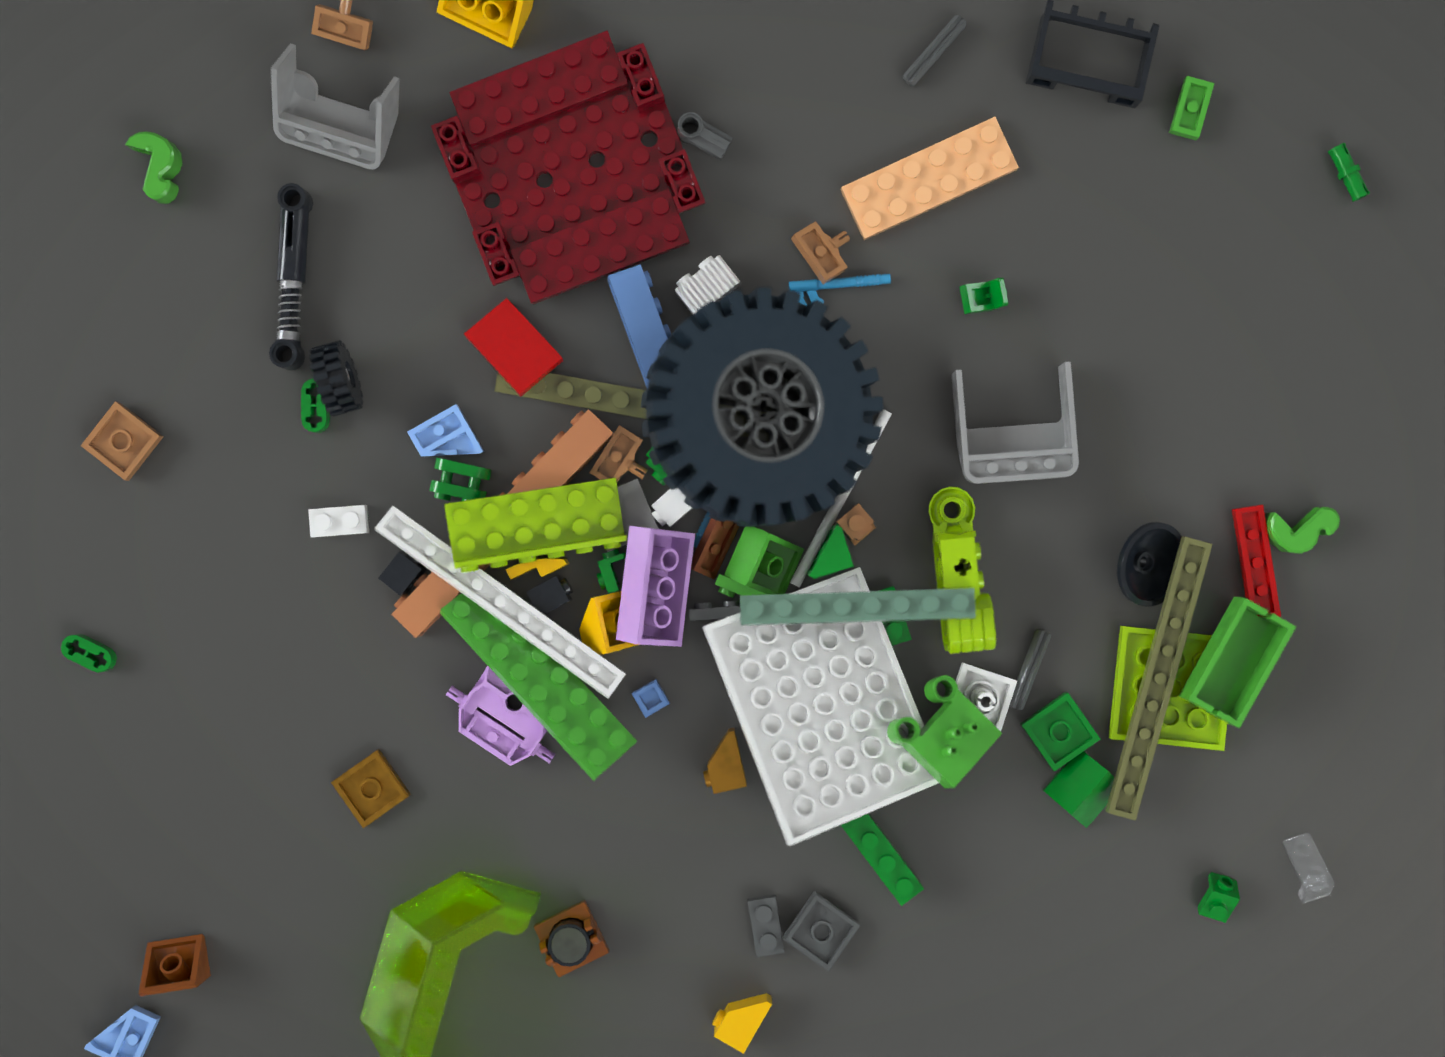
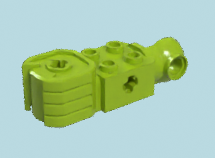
(956, 544)

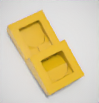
(544, 567)

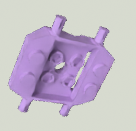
(492, 697)

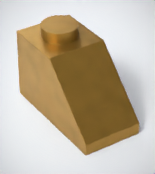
(725, 766)

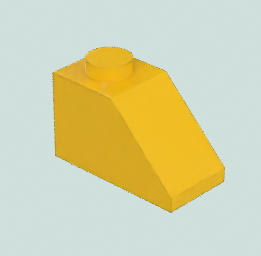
(741, 1020)

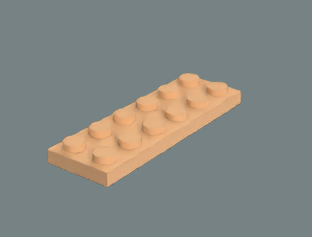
(929, 178)

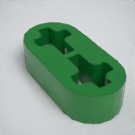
(308, 409)
(85, 658)

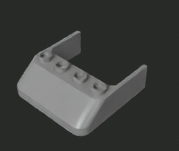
(1018, 450)

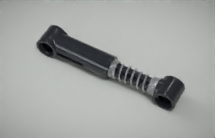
(291, 273)

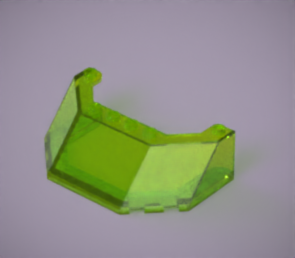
(423, 952)

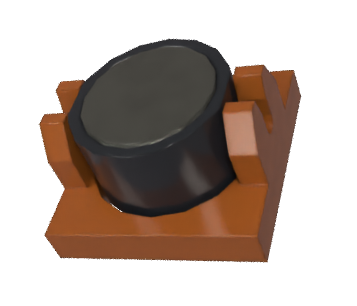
(572, 940)

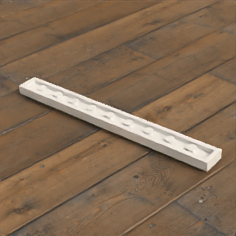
(501, 603)

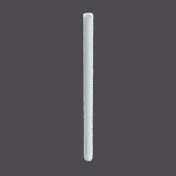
(830, 517)

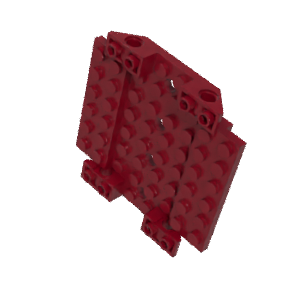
(550, 122)

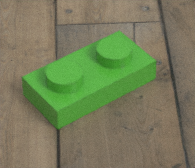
(1191, 108)
(730, 587)

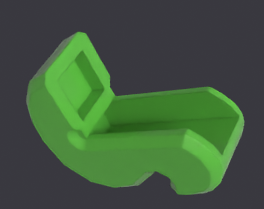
(163, 165)
(1305, 533)

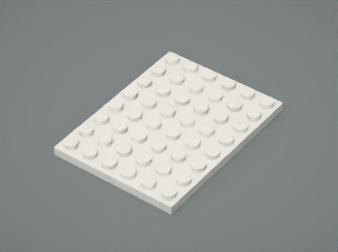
(820, 714)

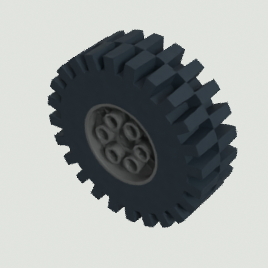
(697, 438)

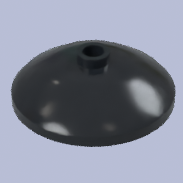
(1147, 563)

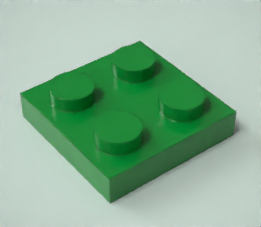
(1060, 731)

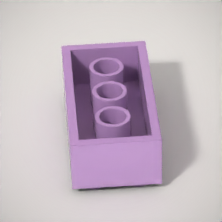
(655, 586)

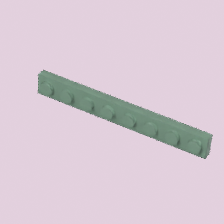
(857, 607)

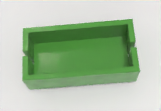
(1237, 661)

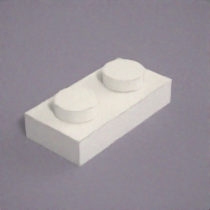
(338, 521)

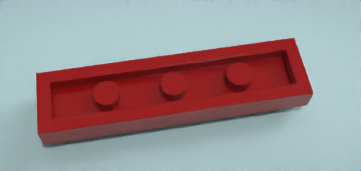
(1256, 557)

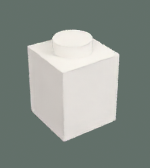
(670, 507)

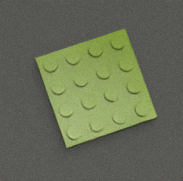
(1183, 722)

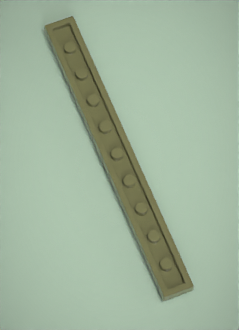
(598, 397)
(1158, 678)

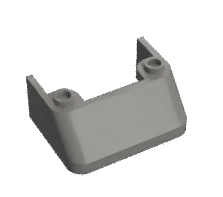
(326, 124)

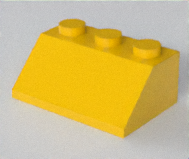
(493, 18)

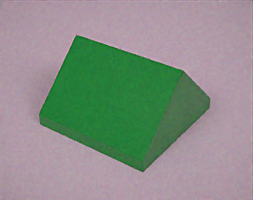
(832, 555)
(1081, 788)

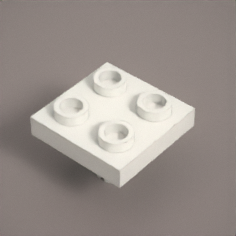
(987, 691)

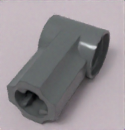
(706, 137)

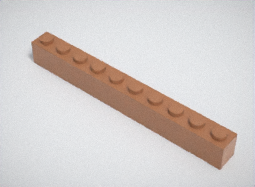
(556, 468)

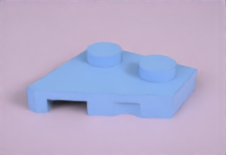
(445, 435)
(127, 1035)

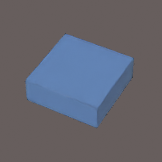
(650, 698)

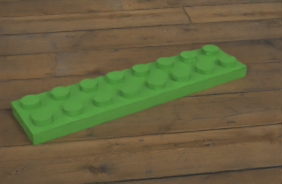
(544, 688)

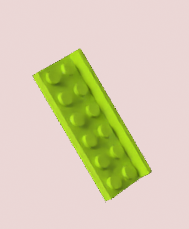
(535, 524)

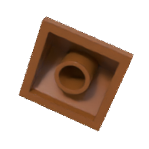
(174, 965)

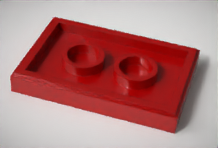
(513, 347)

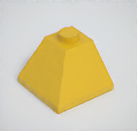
(600, 624)

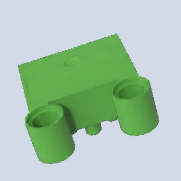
(951, 738)

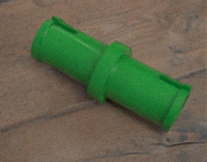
(1348, 172)

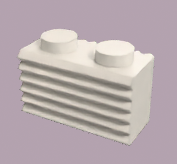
(708, 284)

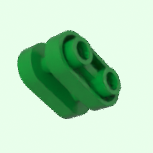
(444, 489)

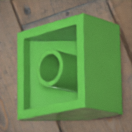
(763, 561)

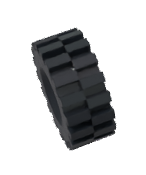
(336, 378)

